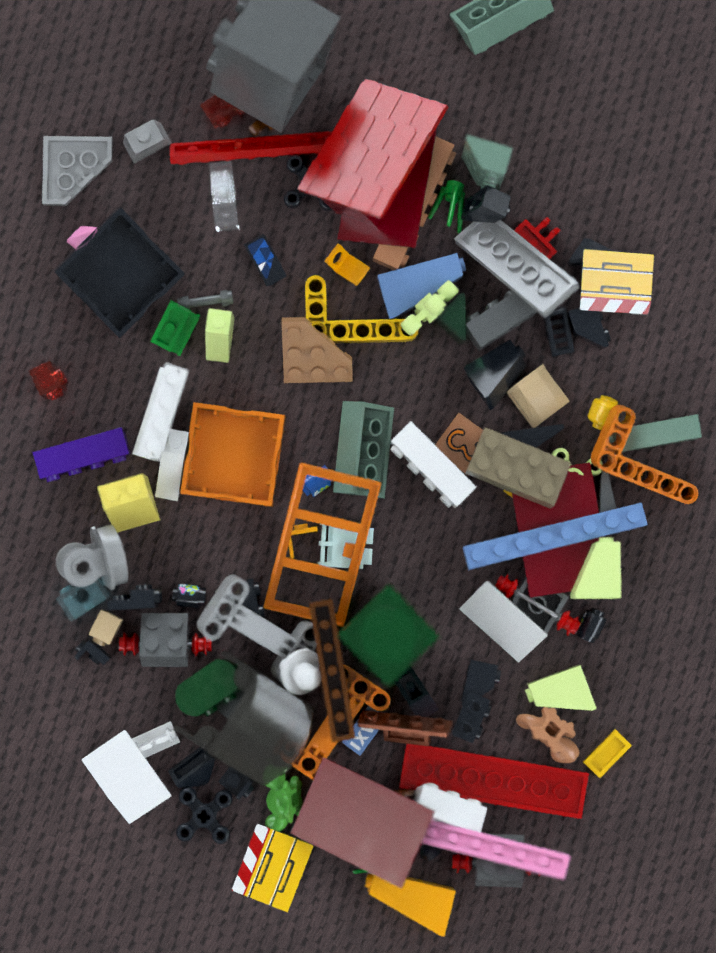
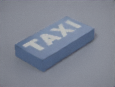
(362, 737)

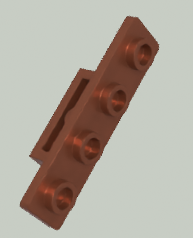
(405, 728)

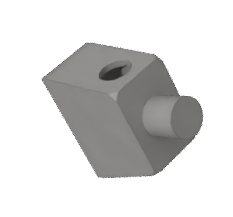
(145, 140)

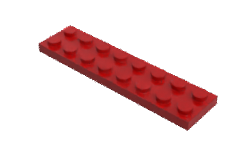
(496, 780)

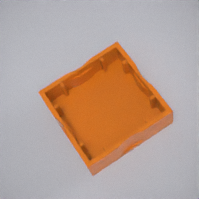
(233, 454)

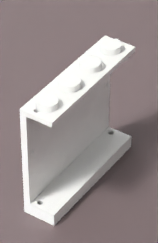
(160, 412)

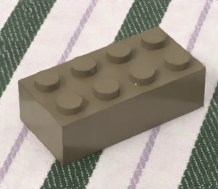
(518, 468)

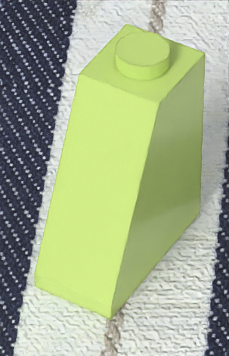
(219, 335)
(600, 572)
(562, 690)

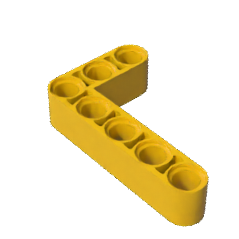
(350, 325)

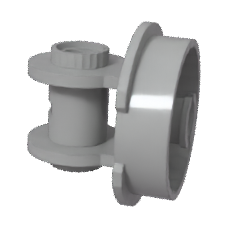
(100, 558)

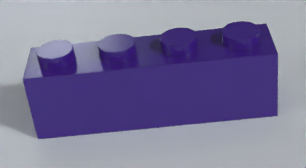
(82, 453)

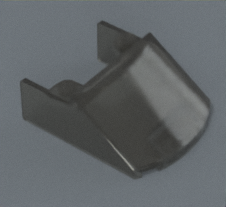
(264, 729)

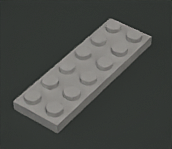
(517, 265)

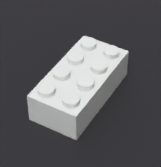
(432, 465)

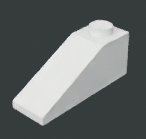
(172, 465)

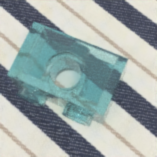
(73, 607)

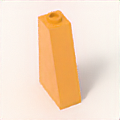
(417, 899)

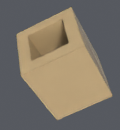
(105, 627)

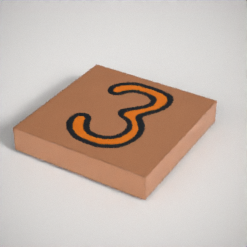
(459, 441)

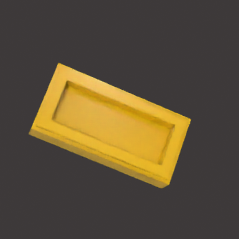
(607, 753)

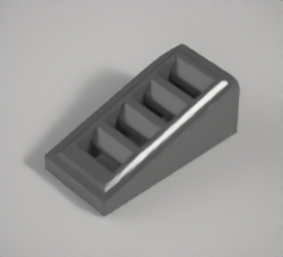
(606, 498)

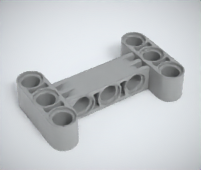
(252, 624)

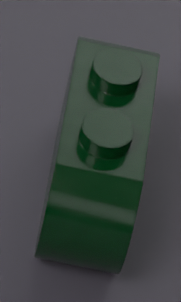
(208, 689)

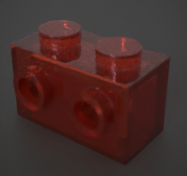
(219, 111)
(49, 380)

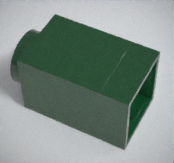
(388, 635)

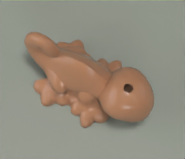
(549, 731)

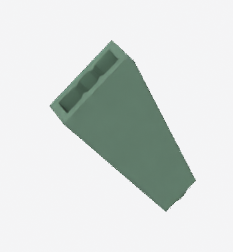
(662, 433)

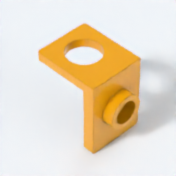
(347, 265)
(300, 529)

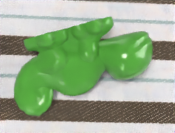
(283, 802)

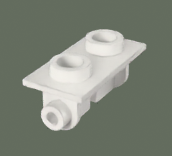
(156, 739)

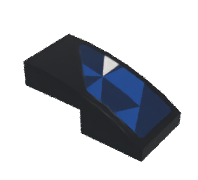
(265, 260)

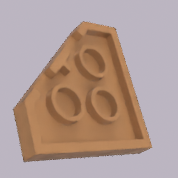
(312, 354)

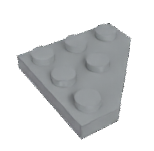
(71, 165)

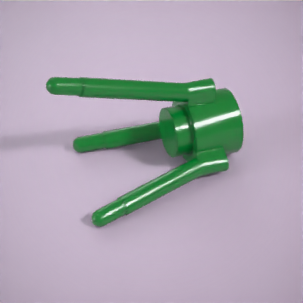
(454, 194)

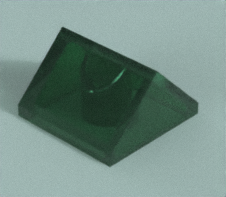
(453, 319)

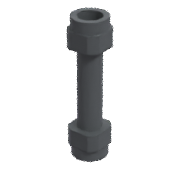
(225, 297)

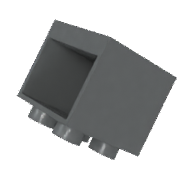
(271, 56)

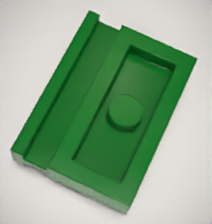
(175, 328)

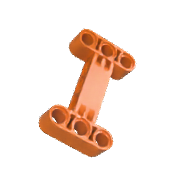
(321, 742)

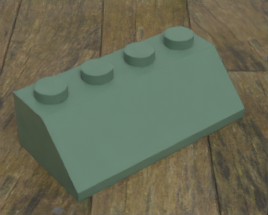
(493, 21)
(486, 161)
(364, 445)

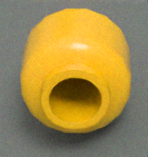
(600, 409)

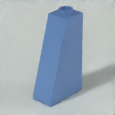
(408, 285)

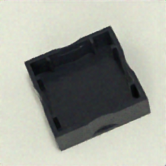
(119, 272)

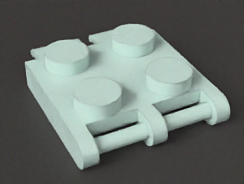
(336, 542)

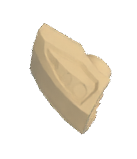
(537, 396)

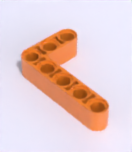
(635, 468)

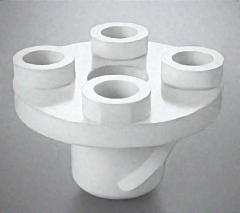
(300, 671)

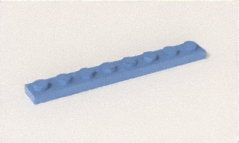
(554, 536)

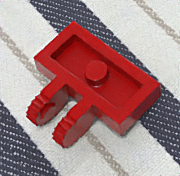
(533, 236)

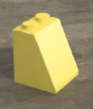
(129, 502)

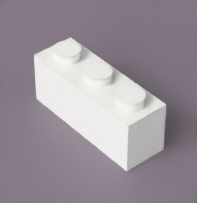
(451, 808)

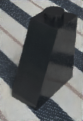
(496, 372)

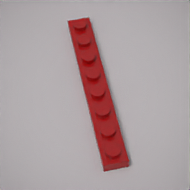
(247, 147)

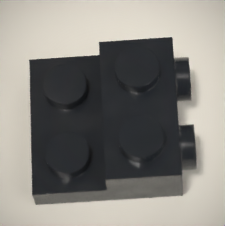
(142, 597)

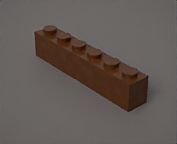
(332, 670)

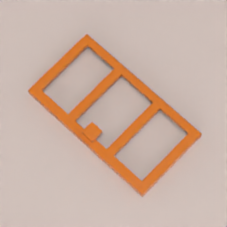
(350, 550)

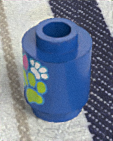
(314, 485)

